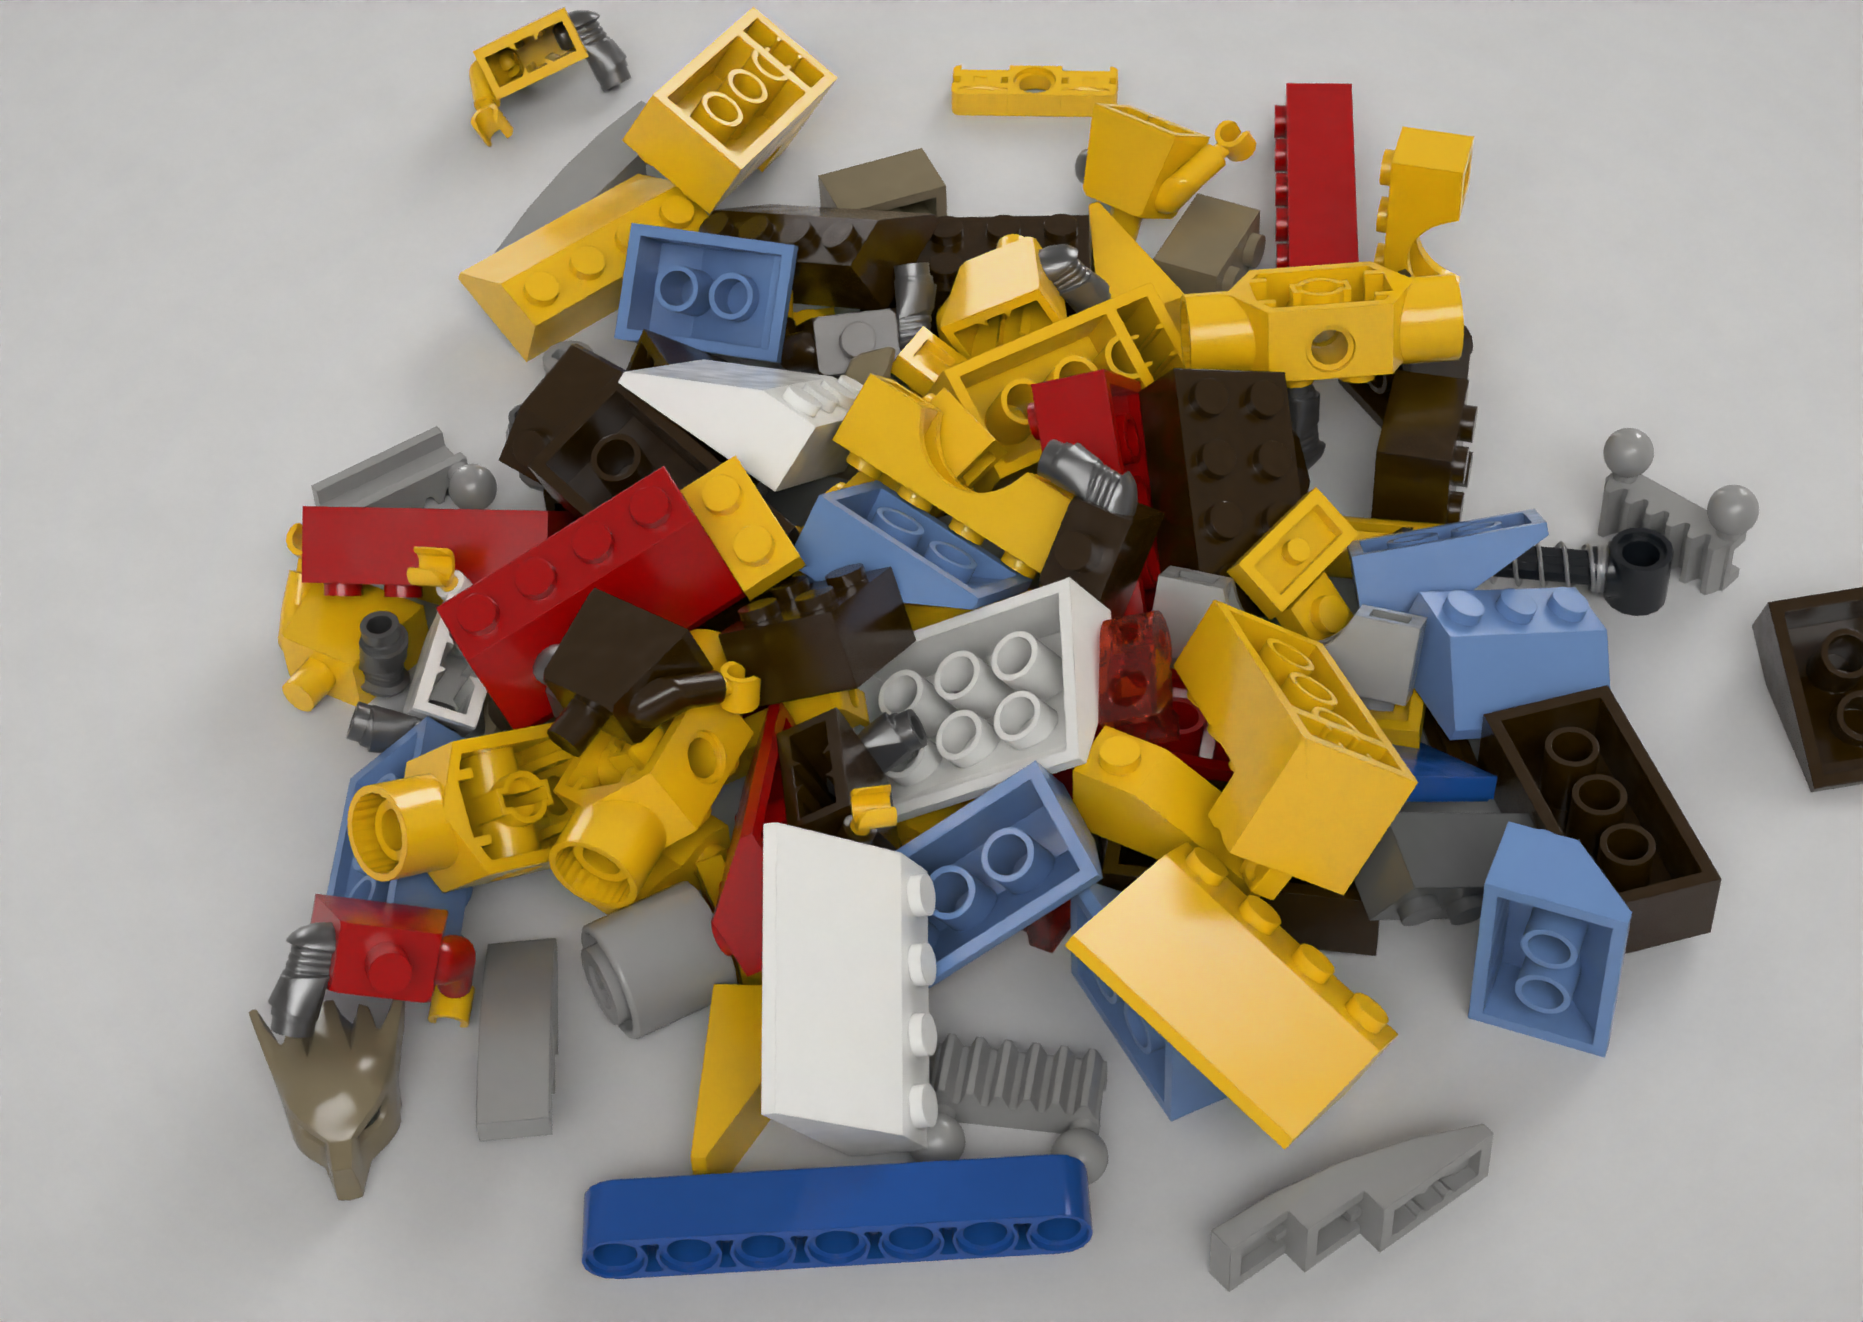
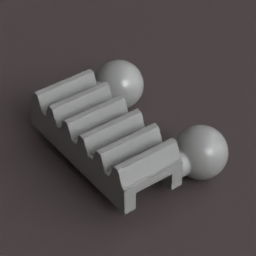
(408, 476)
(1700, 537)
(1018, 1093)

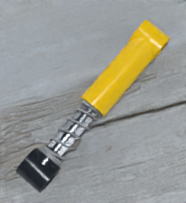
(1628, 571)

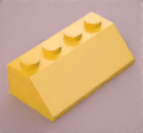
(574, 265)

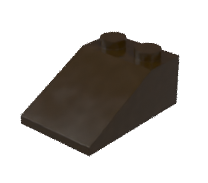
(1815, 679)

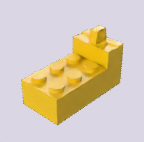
(730, 110)
(1121, 335)
(1305, 753)

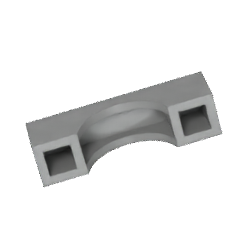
(1373, 651)

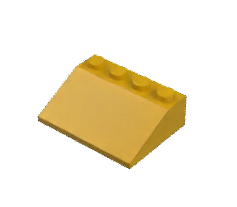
(1234, 991)

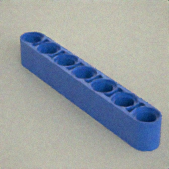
(836, 1216)

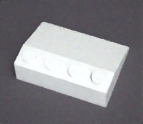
(767, 417)
(994, 695)
(846, 992)

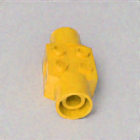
(1324, 323)
(643, 795)
(465, 812)

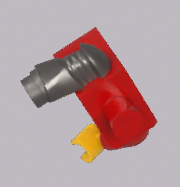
(373, 953)

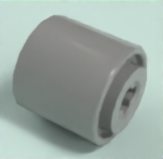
(655, 960)

